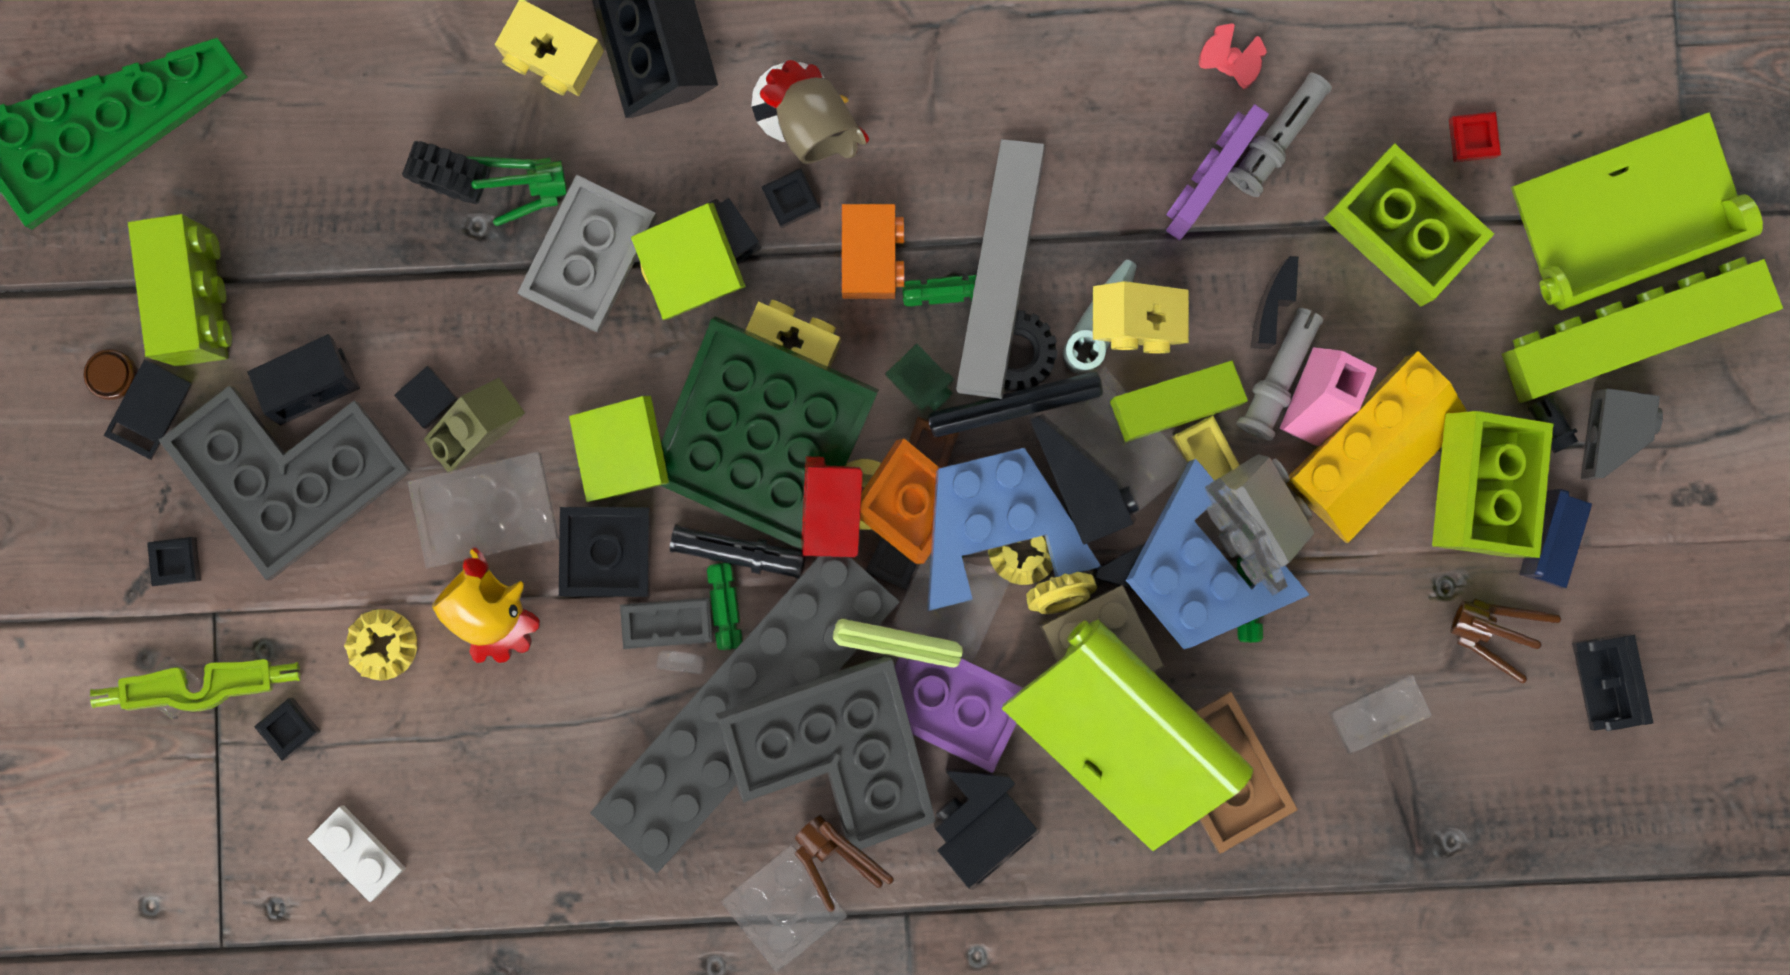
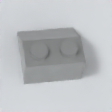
(1264, 493)

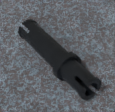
(736, 551)

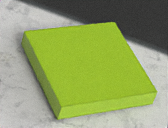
(688, 261)
(618, 449)

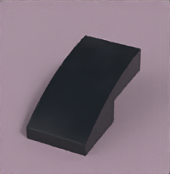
(1279, 292)

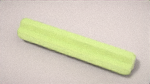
(897, 643)

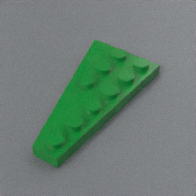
(92, 127)

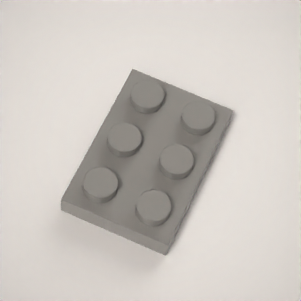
(586, 254)

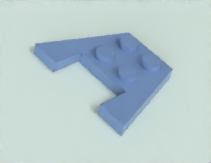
(992, 506)
(1190, 580)

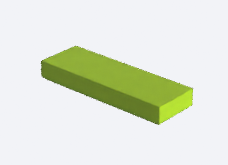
(1178, 401)

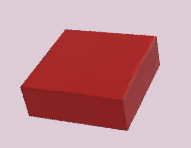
(1474, 137)

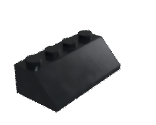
(655, 52)

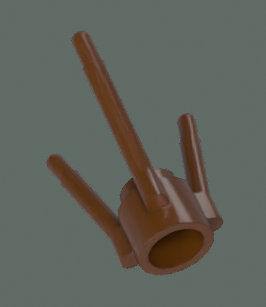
(1474, 623)
(822, 841)

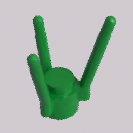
(544, 179)

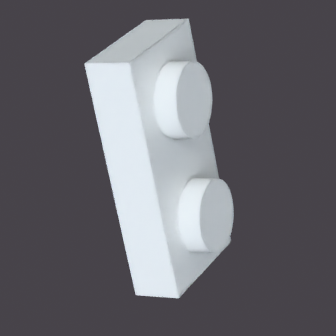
(356, 853)

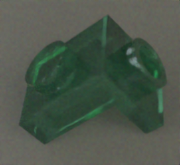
(921, 380)

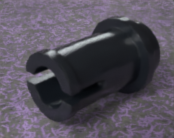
(1562, 434)

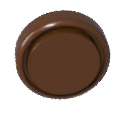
(109, 374)

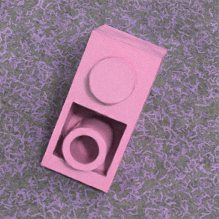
(1327, 395)

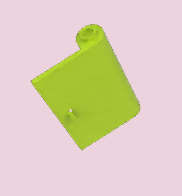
(1656, 215)
(1128, 737)

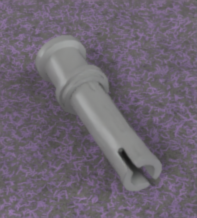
(1273, 154)
(1273, 392)

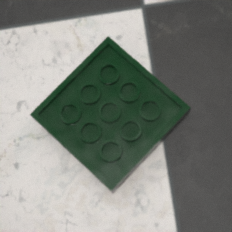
(750, 424)

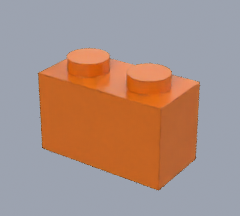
(869, 251)

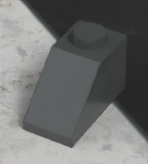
(1618, 429)

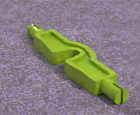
(172, 689)

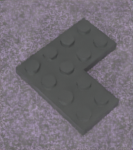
(279, 500)
(839, 726)

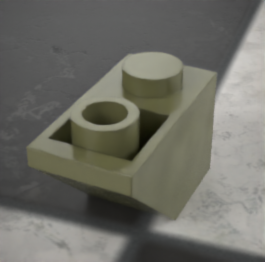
(473, 424)

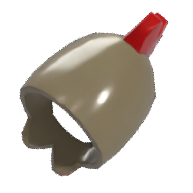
(811, 113)

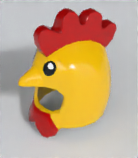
(485, 612)

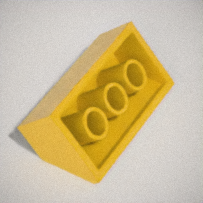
(1377, 447)

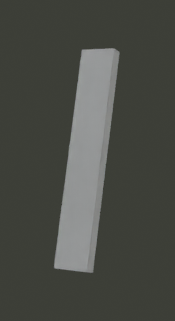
(1001, 269)

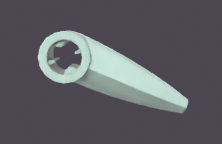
(1084, 329)

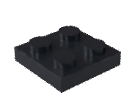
(604, 551)

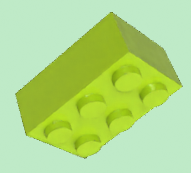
(1409, 226)
(179, 290)
(1492, 484)

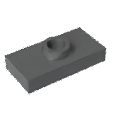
(666, 623)

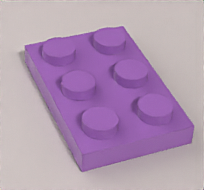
(1214, 170)
(958, 708)

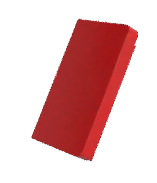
(831, 509)

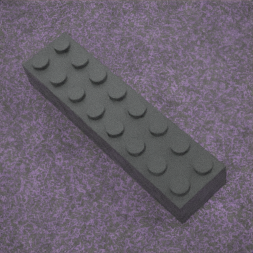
(687, 765)

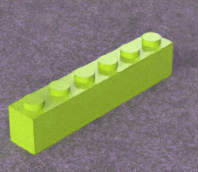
(1641, 331)

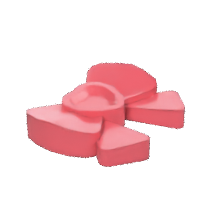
(1219, 55)

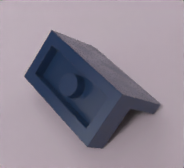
(1561, 537)

